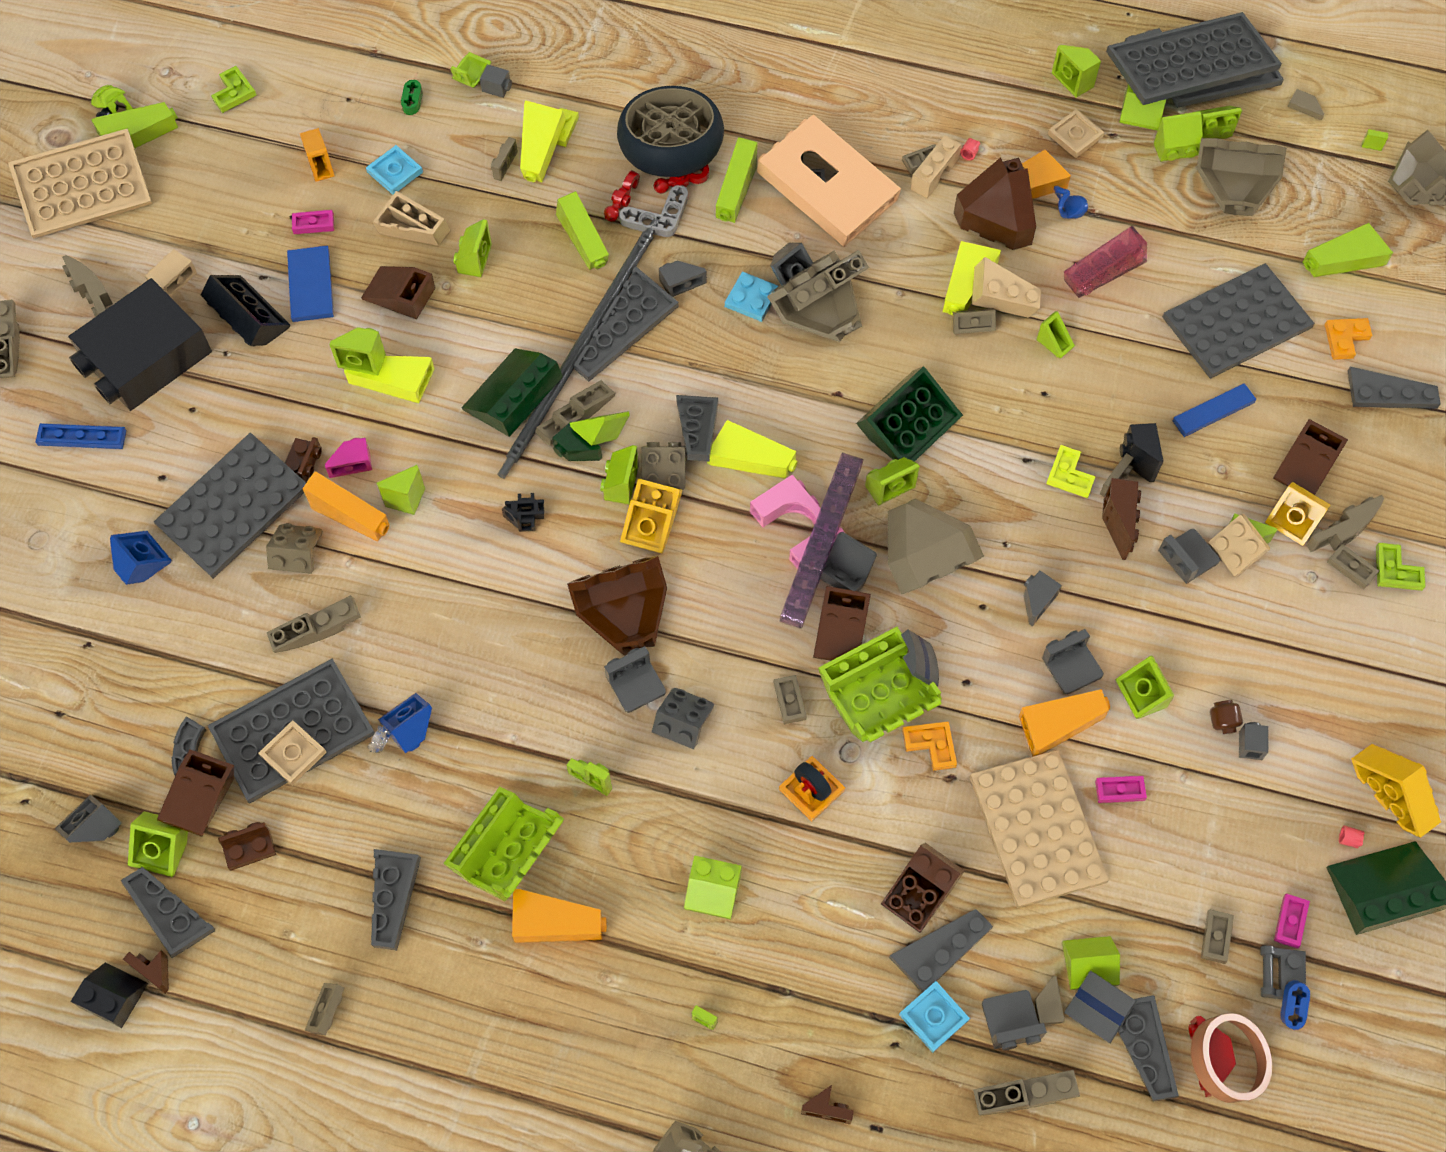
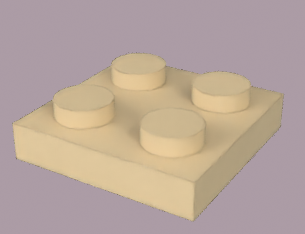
(1075, 133)
(1239, 545)
(292, 752)

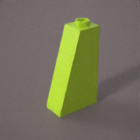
(142, 123)
(737, 180)
(581, 231)
(1349, 252)

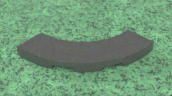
(186, 738)

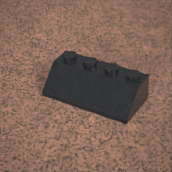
(244, 309)

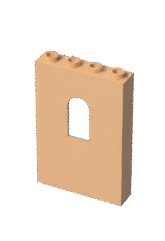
(843, 203)

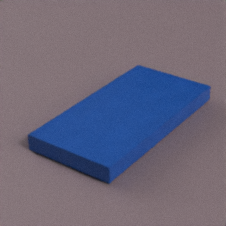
(310, 283)

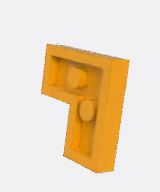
(1342, 334)
(935, 738)

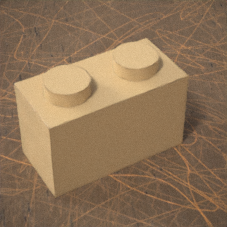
(172, 272)

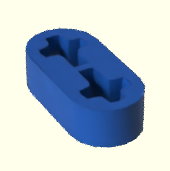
(1298, 1004)

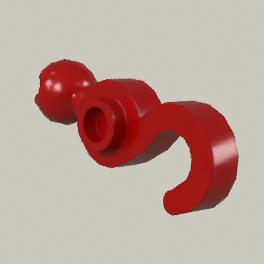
(661, 185)
(621, 197)

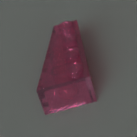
(1107, 262)

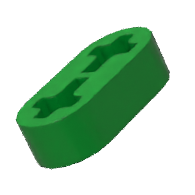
(407, 96)

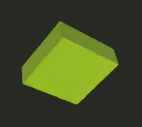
(1374, 140)
(704, 1017)

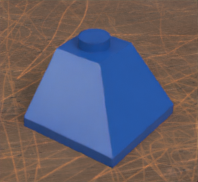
(137, 556)
(408, 722)

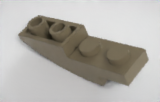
(827, 280)
(87, 284)
(8, 339)
(1348, 527)
(315, 627)
(1026, 1093)

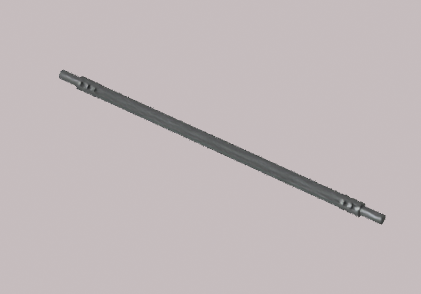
(585, 337)

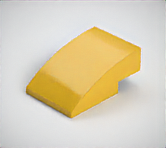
(650, 515)

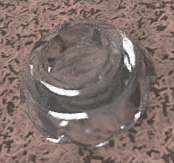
(379, 740)

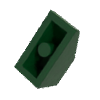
(574, 447)

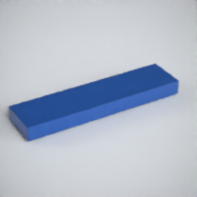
(1214, 410)
(81, 436)

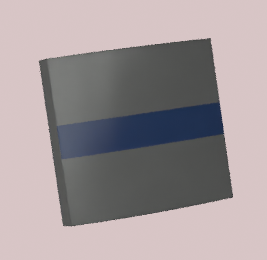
(921, 658)
(1100, 1007)

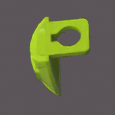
(470, 69)
(106, 97)

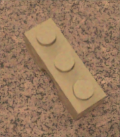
(941, 158)

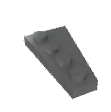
(1388, 391)
(698, 424)
(393, 888)
(166, 914)
(938, 951)
(1148, 1049)

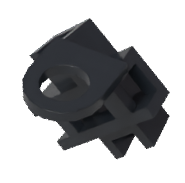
(517, 516)

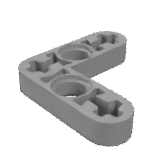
(665, 217)

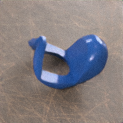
(1074, 206)

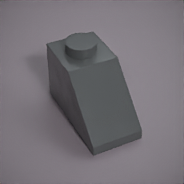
(681, 277)
(1039, 594)

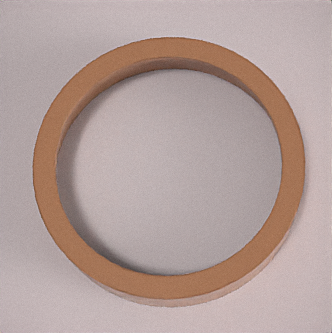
(1203, 1067)

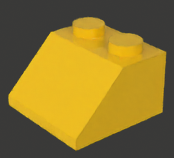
(1297, 513)

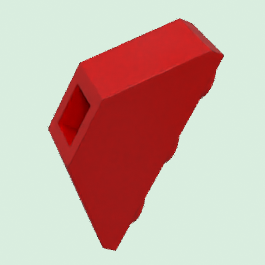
(1220, 1051)

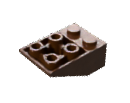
(400, 289)
(1311, 457)
(1121, 514)
(841, 622)
(196, 792)
(922, 887)

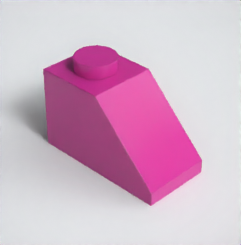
(349, 458)

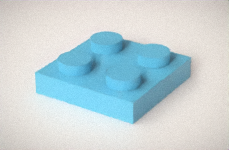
(394, 169)
(750, 296)
(934, 1016)

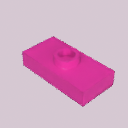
(313, 222)
(1120, 789)
(1291, 921)

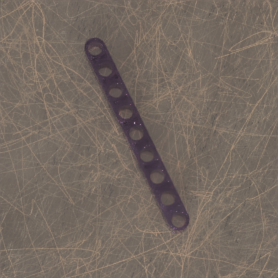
(821, 541)

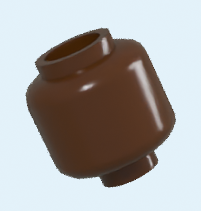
(1226, 716)

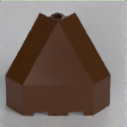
(999, 205)
(622, 603)

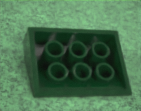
(514, 390)
(910, 417)
(1388, 887)

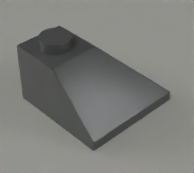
(790, 261)
(89, 822)

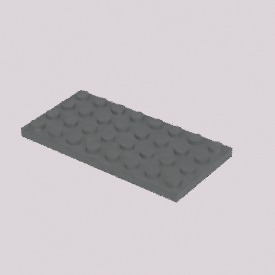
(1193, 58)

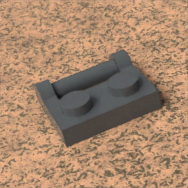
(1290, 967)

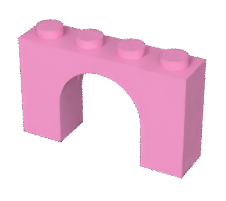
(784, 498)

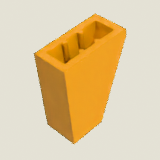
(317, 154)

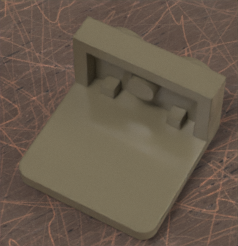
(664, 464)
(293, 548)

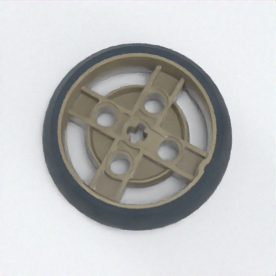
(670, 131)

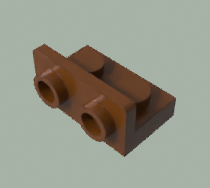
(303, 457)
(247, 845)

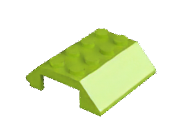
(876, 687)
(502, 844)

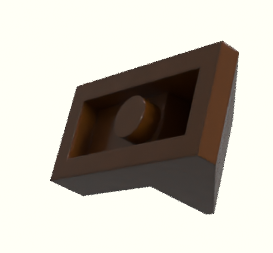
(154, 971)
(820, 1108)

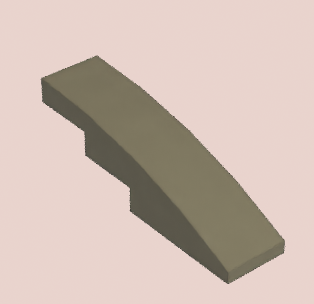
(580, 407)

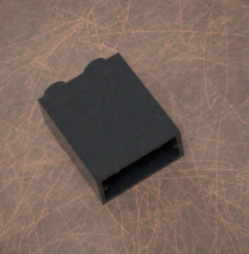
(138, 345)

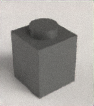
(495, 81)
(1253, 741)

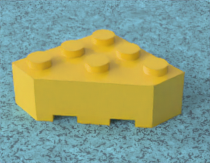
(1399, 786)

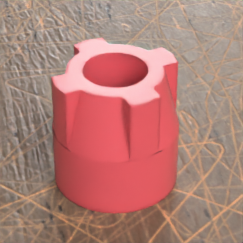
(970, 149)
(1351, 837)

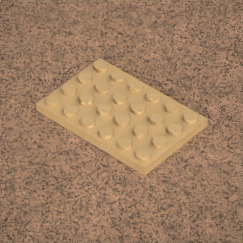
(80, 183)
(1038, 829)

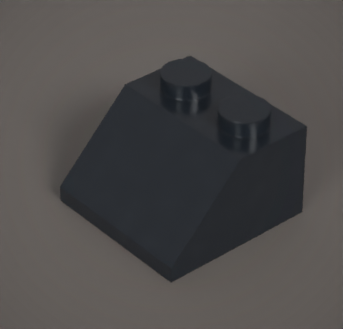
(1144, 445)
(109, 994)

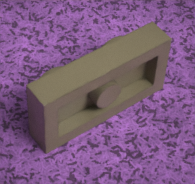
(504, 159)
(974, 321)
(1122, 470)
(1353, 566)
(790, 699)
(1217, 936)
(324, 1009)

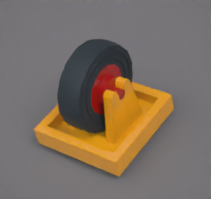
(811, 788)

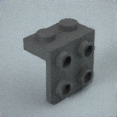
(1188, 555)
(848, 563)
(1072, 662)
(634, 679)
(682, 717)
(1012, 1020)

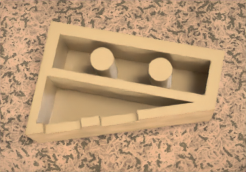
(410, 221)
(1003, 291)

